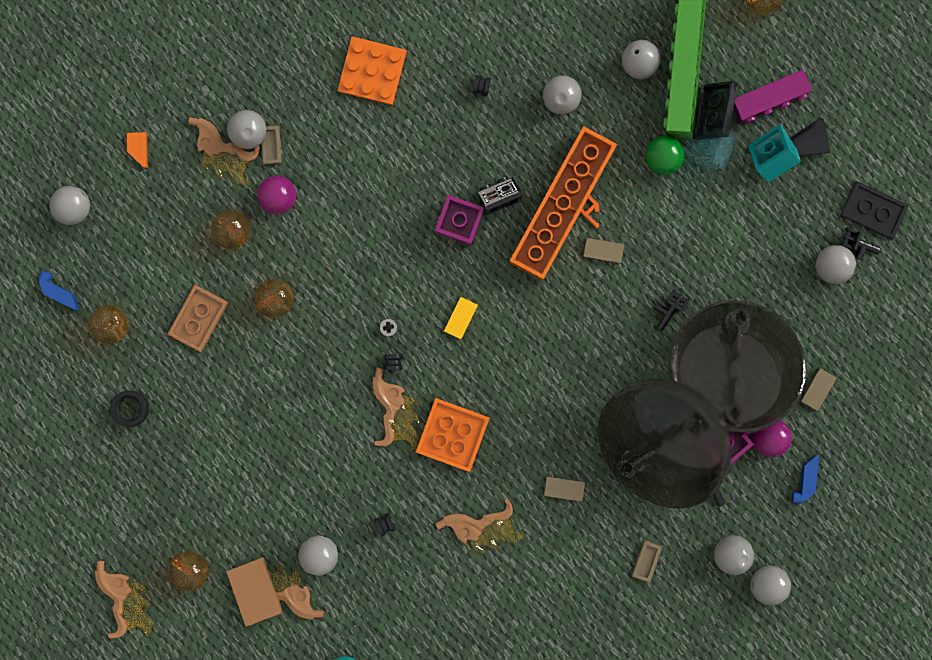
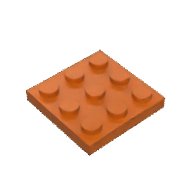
(372, 70)
(452, 435)

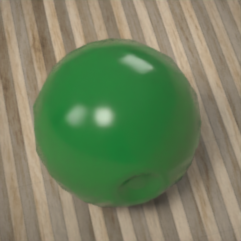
(664, 155)

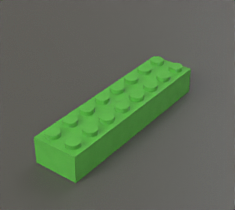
(685, 68)

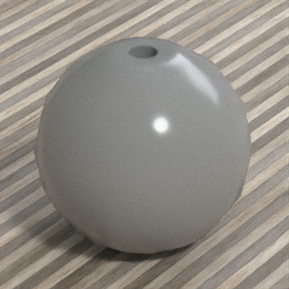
(641, 59)
(562, 94)
(246, 129)
(69, 205)
(835, 264)
(318, 555)
(733, 555)
(770, 585)

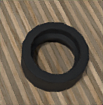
(114, 408)

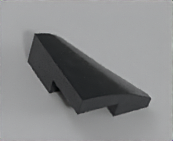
(812, 139)

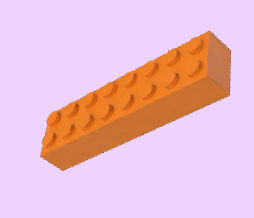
(562, 203)

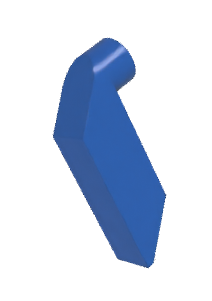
(56, 292)
(808, 481)

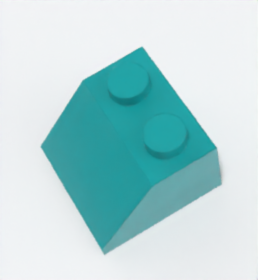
(774, 153)

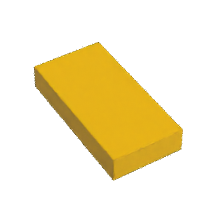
(460, 318)

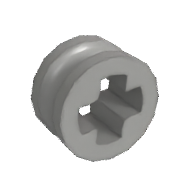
(383, 324)

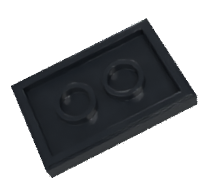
(715, 110)
(874, 210)

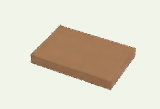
(198, 318)
(254, 592)

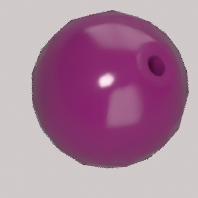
(276, 195)
(773, 441)

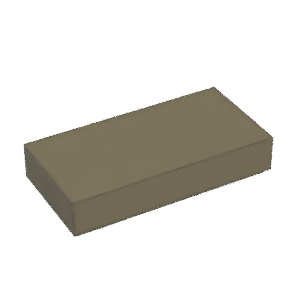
(272, 146)
(603, 250)
(818, 389)
(564, 488)
(646, 561)

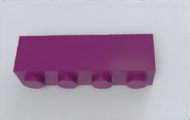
(772, 96)

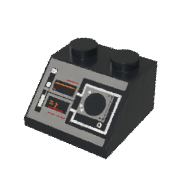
(499, 195)

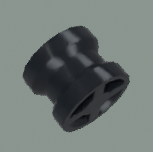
(481, 85)
(393, 362)
(384, 524)

